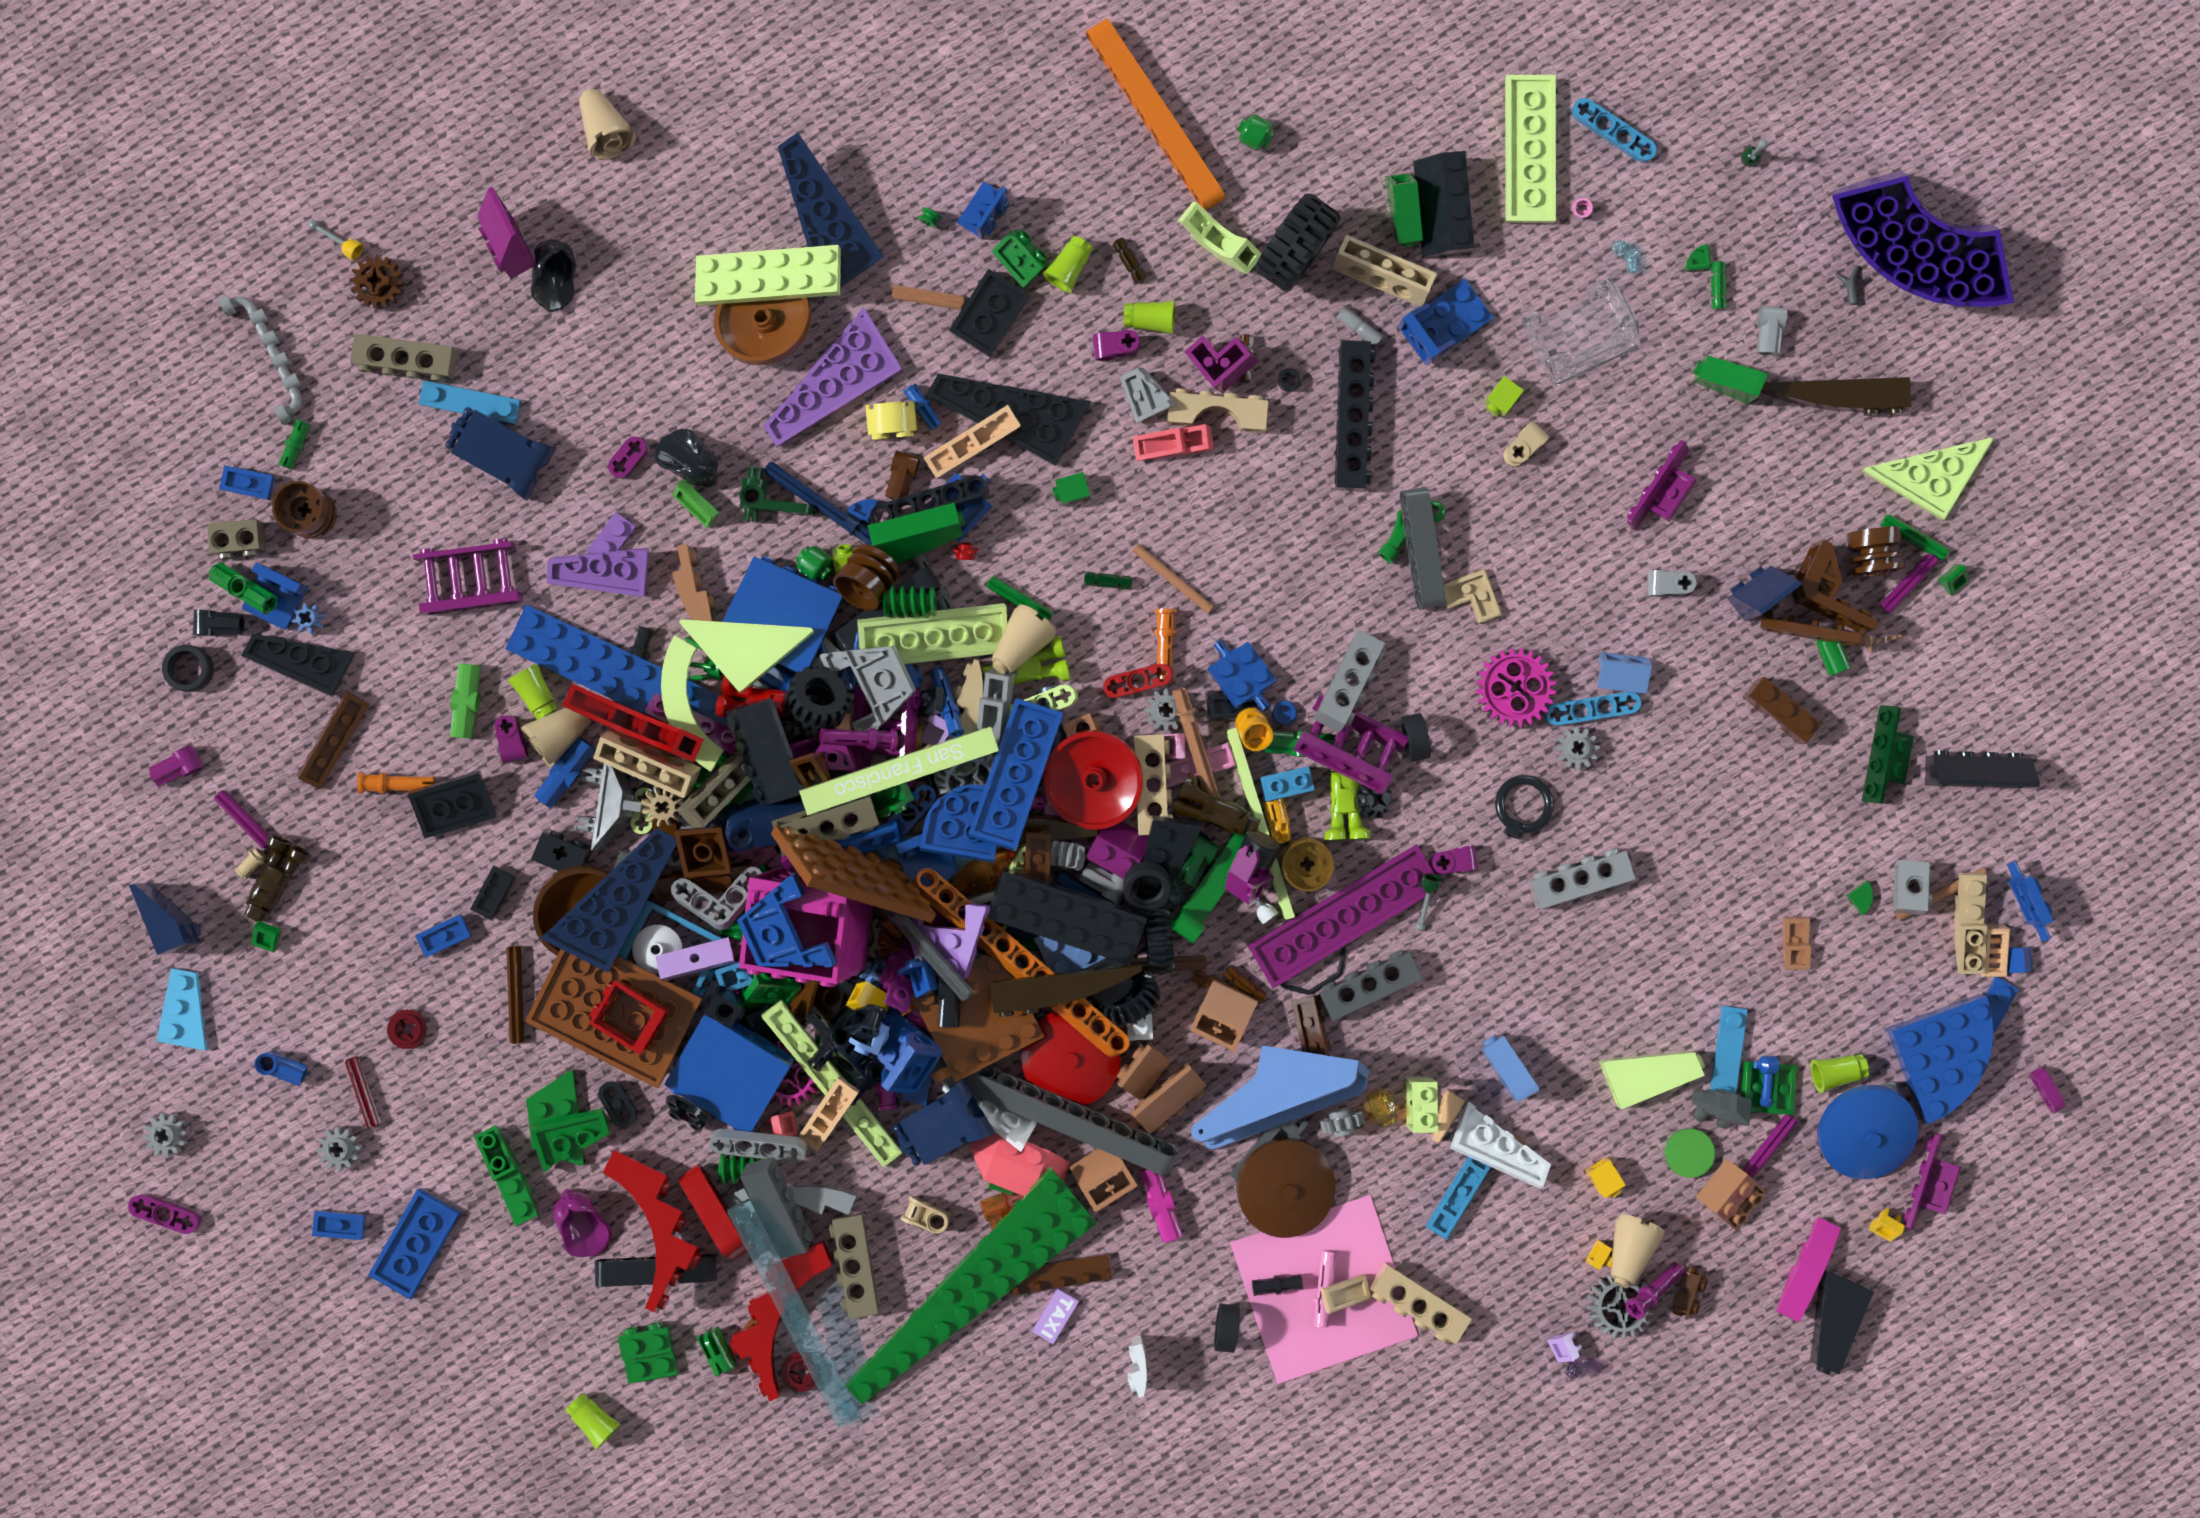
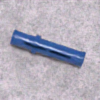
(950, 710)

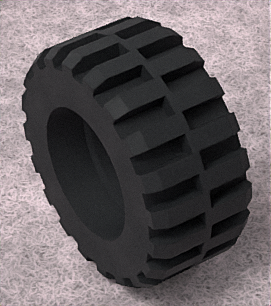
(1297, 242)

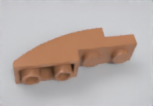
(697, 604)

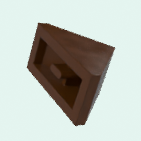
(811, 769)

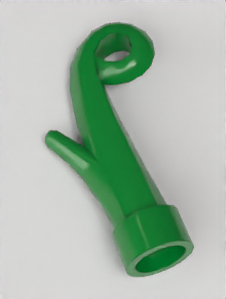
(1391, 549)

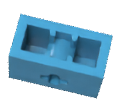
(1286, 784)
(733, 977)

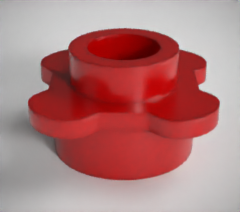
(965, 551)

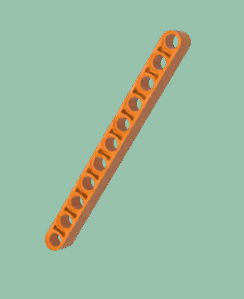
(1033, 965)

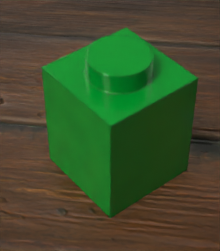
(1071, 489)

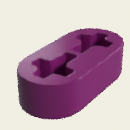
(632, 461)
(2047, 1090)

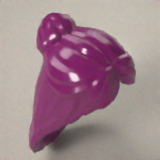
(580, 1225)

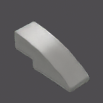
(996, 702)
(818, 1196)

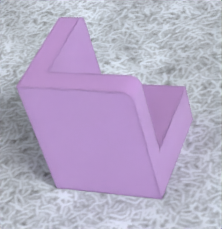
(936, 731)

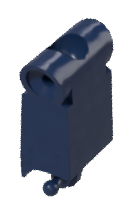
(498, 450)
(752, 823)
(943, 1125)

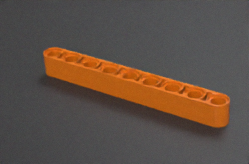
(1155, 114)

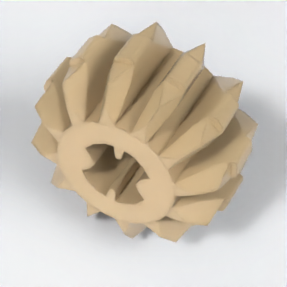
(663, 814)

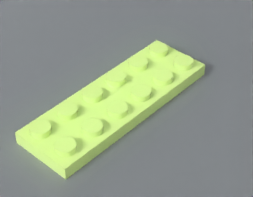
(1530, 148)
(768, 275)
(947, 636)

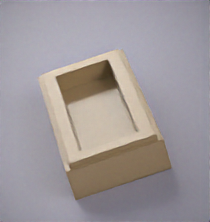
(1345, 1293)

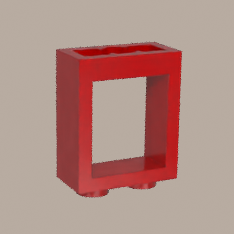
(651, 1028)

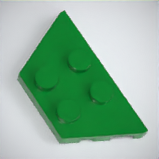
(554, 1102)

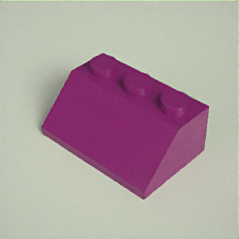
(503, 236)

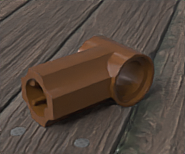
(903, 469)

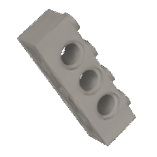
(1330, 712)
(1620, 873)

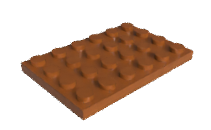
(852, 873)
(577, 986)

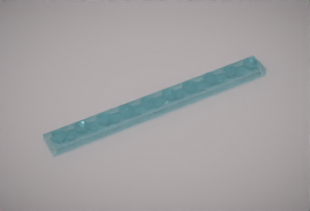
(793, 1312)

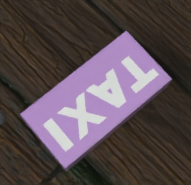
(1055, 1315)

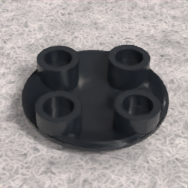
(685, 1109)

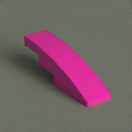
(1808, 1269)

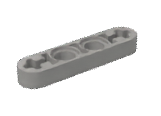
(758, 1141)

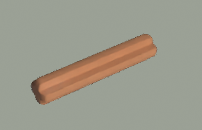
(928, 297)

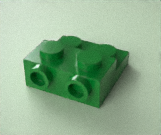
(648, 1352)

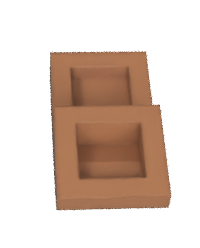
(1796, 943)

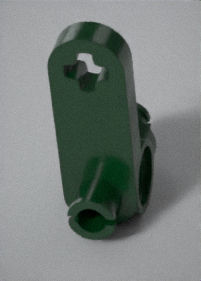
(751, 510)

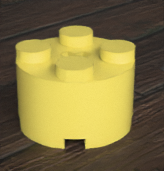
(891, 418)

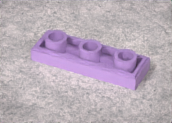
(680, 963)

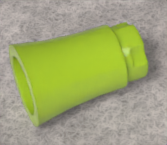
(1068, 264)
(1150, 316)
(534, 691)
(1838, 1071)
(592, 1420)

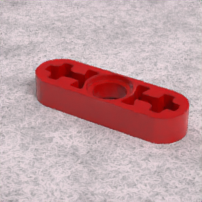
(1157, 682)

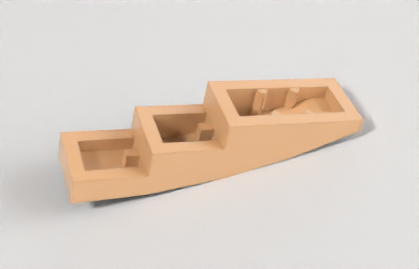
(971, 441)
(828, 1113)

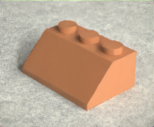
(1169, 1098)

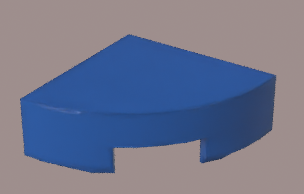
(862, 509)

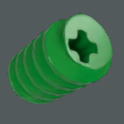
(910, 602)
(732, 1167)

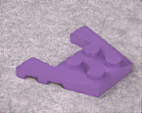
(956, 944)

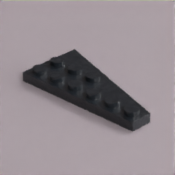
(1044, 418)

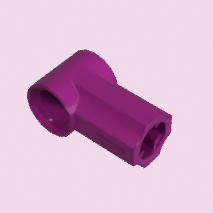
(181, 763)

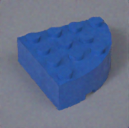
(1944, 1054)

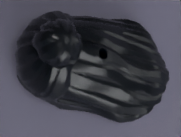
(553, 275)
(688, 458)

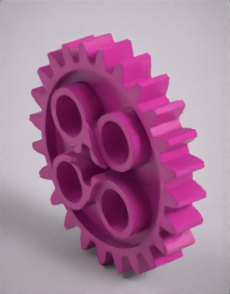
(1501, 705)

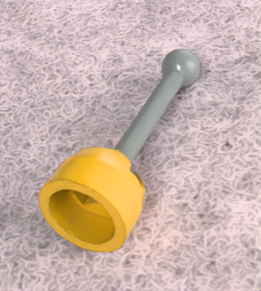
(351, 248)

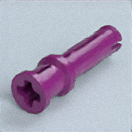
(870, 738)
(1649, 1295)

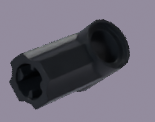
(212, 623)
(948, 1005)

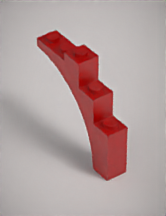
(632, 723)
(672, 1253)
(759, 1339)

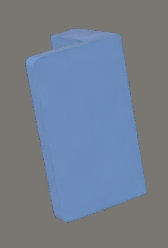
(1624, 672)

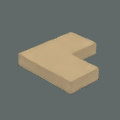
(1478, 591)

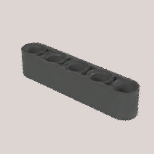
(1422, 548)

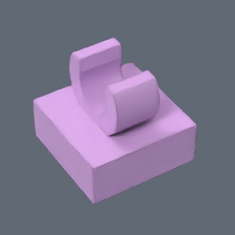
(1564, 1347)

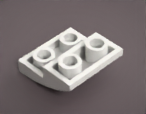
(1138, 1375)

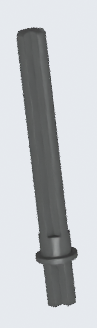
(931, 954)

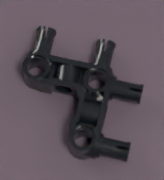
(843, 1053)

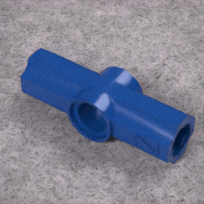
(565, 772)

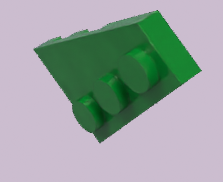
(563, 1136)

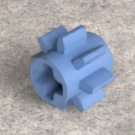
(314, 615)
(873, 972)

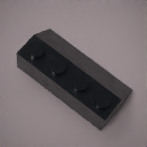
(1444, 205)
(764, 751)
(1980, 771)

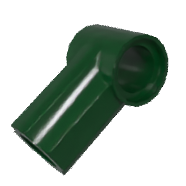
(1197, 861)

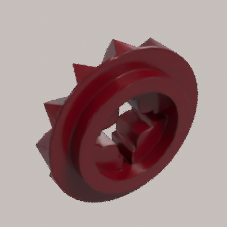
(396, 1026)
(791, 1378)

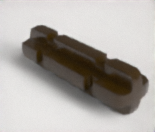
(1129, 260)

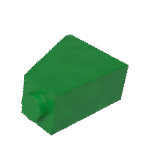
(1404, 208)
(1729, 379)

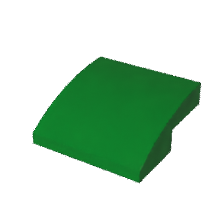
(1782, 1088)

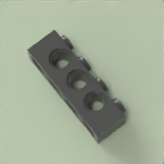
(1407, 975)

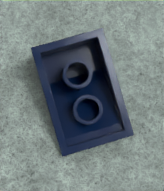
(1761, 591)
(165, 922)

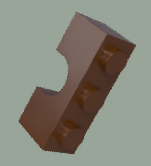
(1791, 716)

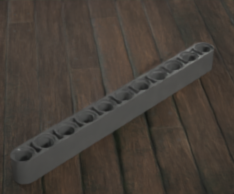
(1069, 1118)

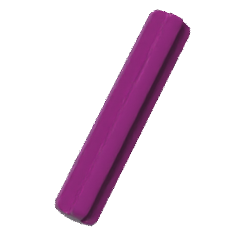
(1909, 583)
(242, 818)
(1769, 1146)

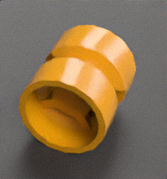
(1254, 729)

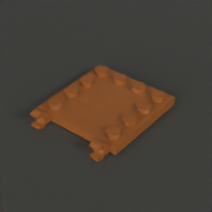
(982, 1034)

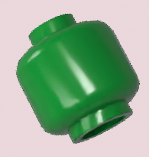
(1255, 132)
(815, 563)

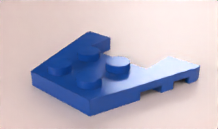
(773, 935)

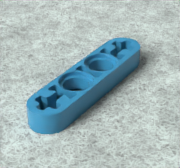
(1616, 126)
(1592, 708)

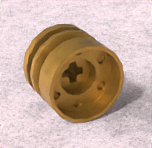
(1319, 872)

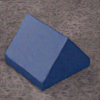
(2020, 960)

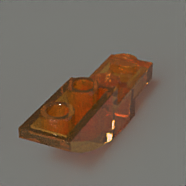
(982, 875)

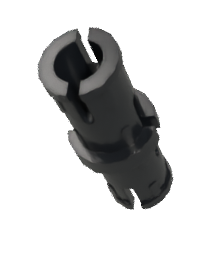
(1277, 1284)

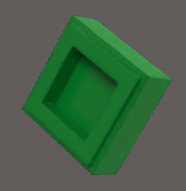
(266, 936)

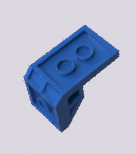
(1444, 322)
(907, 1054)

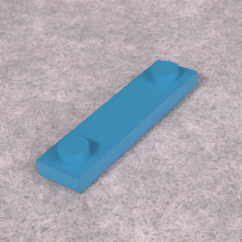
(457, 399)
(1728, 1049)
(1457, 1197)

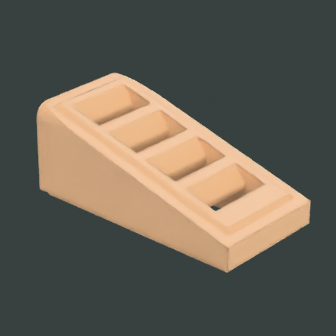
(2003, 950)
(1447, 1113)

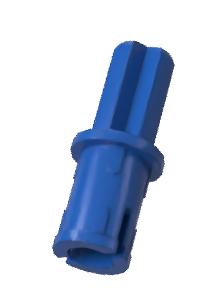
(922, 406)

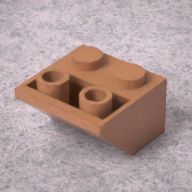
(1224, 1015)
(1143, 1070)
(1103, 1178)
(1731, 1194)

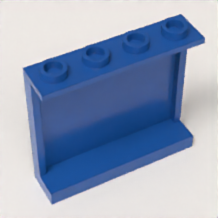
(785, 599)
(729, 1072)

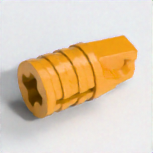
(1278, 820)

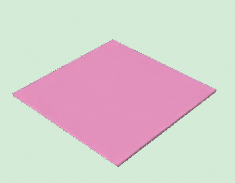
(1288, 1318)

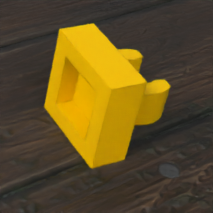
(1887, 1227)
(1600, 1255)

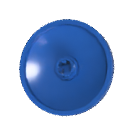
(1867, 1132)

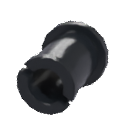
(641, 642)

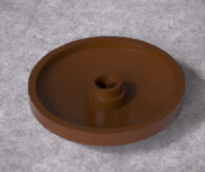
(560, 895)
(1285, 1187)

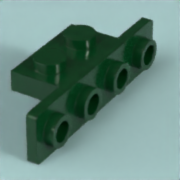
(1888, 755)

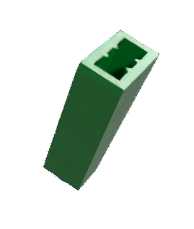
(917, 532)

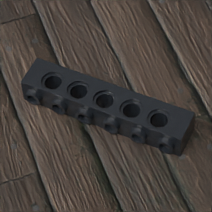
(1350, 352)

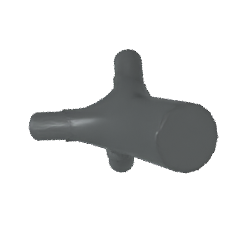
(1851, 285)

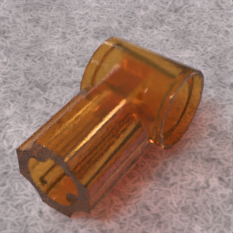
(994, 1208)

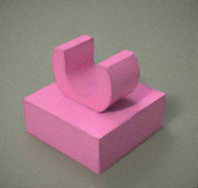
(1176, 746)

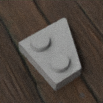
(1145, 395)

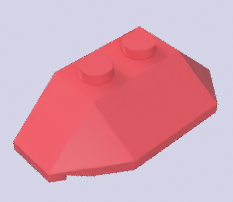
(1011, 1169)

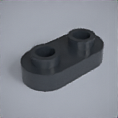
(617, 1104)

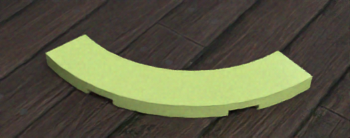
(677, 702)

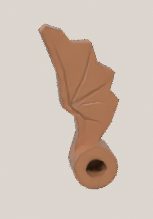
(1869, 640)

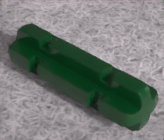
(1108, 580)

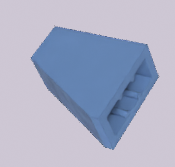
(1508, 1068)

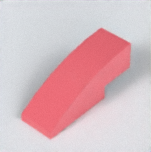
(1173, 443)

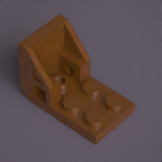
(1820, 584)

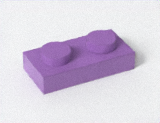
(612, 535)

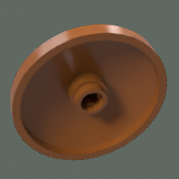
(762, 329)

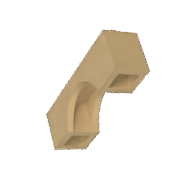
(1248, 413)

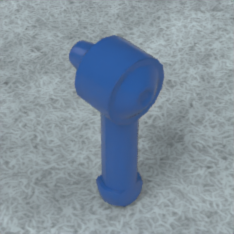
(1768, 1066)

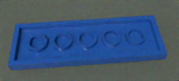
(1015, 774)

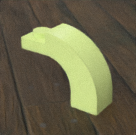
(1223, 244)

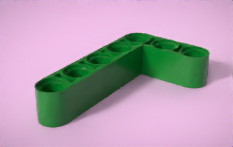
(1194, 911)

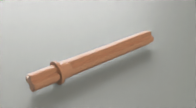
(1195, 740)

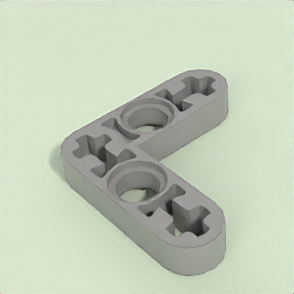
(721, 906)

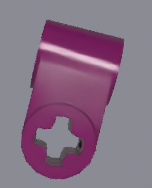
(1110, 344)
(511, 745)
(1458, 860)

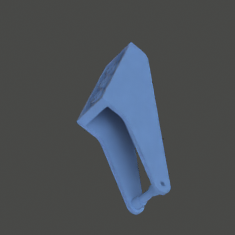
(1284, 1089)

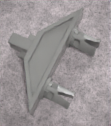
(614, 805)

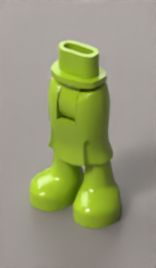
(1034, 671)
(1343, 802)

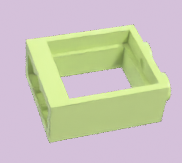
(1423, 1113)

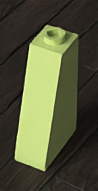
(1648, 1075)

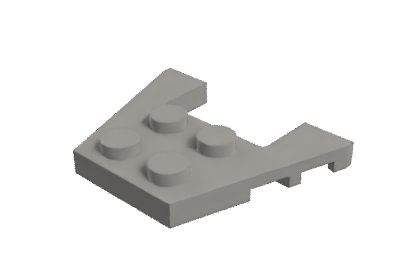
(880, 678)

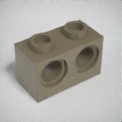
(236, 532)

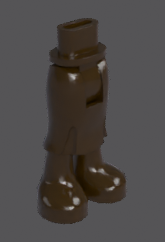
(1215, 811)
(273, 879)

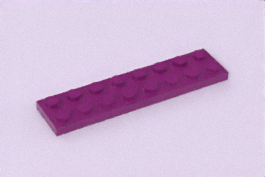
(1341, 917)

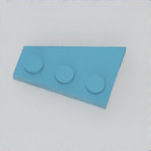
(182, 1012)

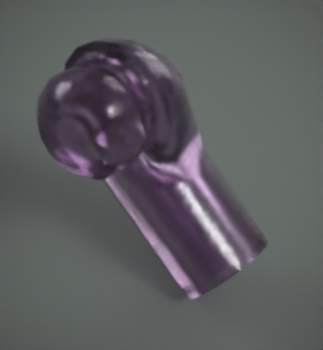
(1582, 1364)

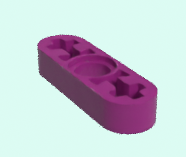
(149, 1201)

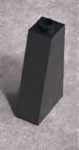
(1837, 1319)

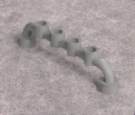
(270, 341)

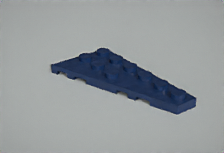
(824, 212)
(607, 914)

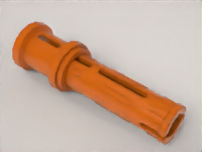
(1165, 633)
(383, 783)

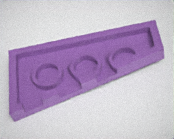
(602, 571)

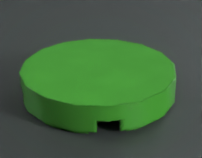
(1689, 1152)

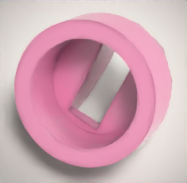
(1582, 213)

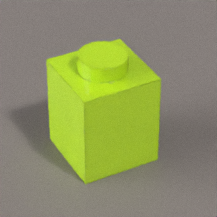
(1502, 397)

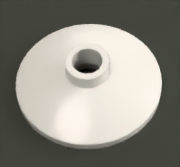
(653, 935)

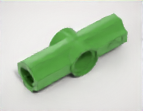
(465, 701)

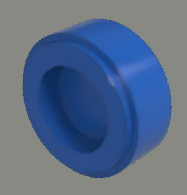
(1284, 713)

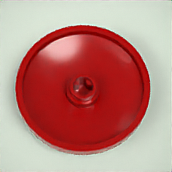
(1093, 779)
(1069, 1062)

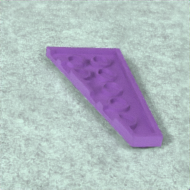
(843, 374)

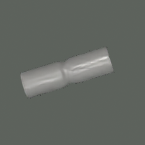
(1356, 324)

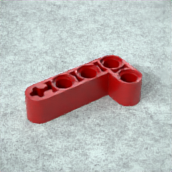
(712, 1211)

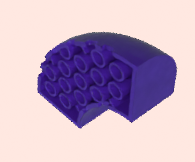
(1919, 250)

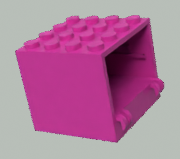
(817, 920)

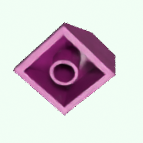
(1118, 848)

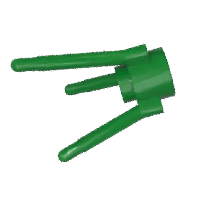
(708, 666)

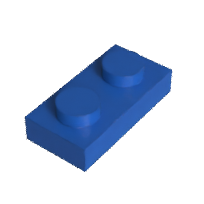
(247, 482)
(443, 935)
(2000, 998)
(339, 1225)

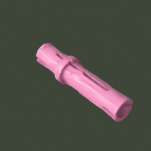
(1326, 1278)

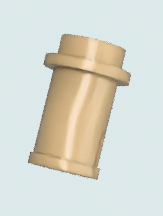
(251, 863)

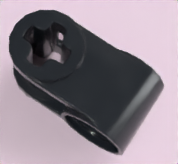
(864, 1021)

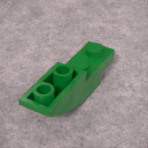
(508, 1175)

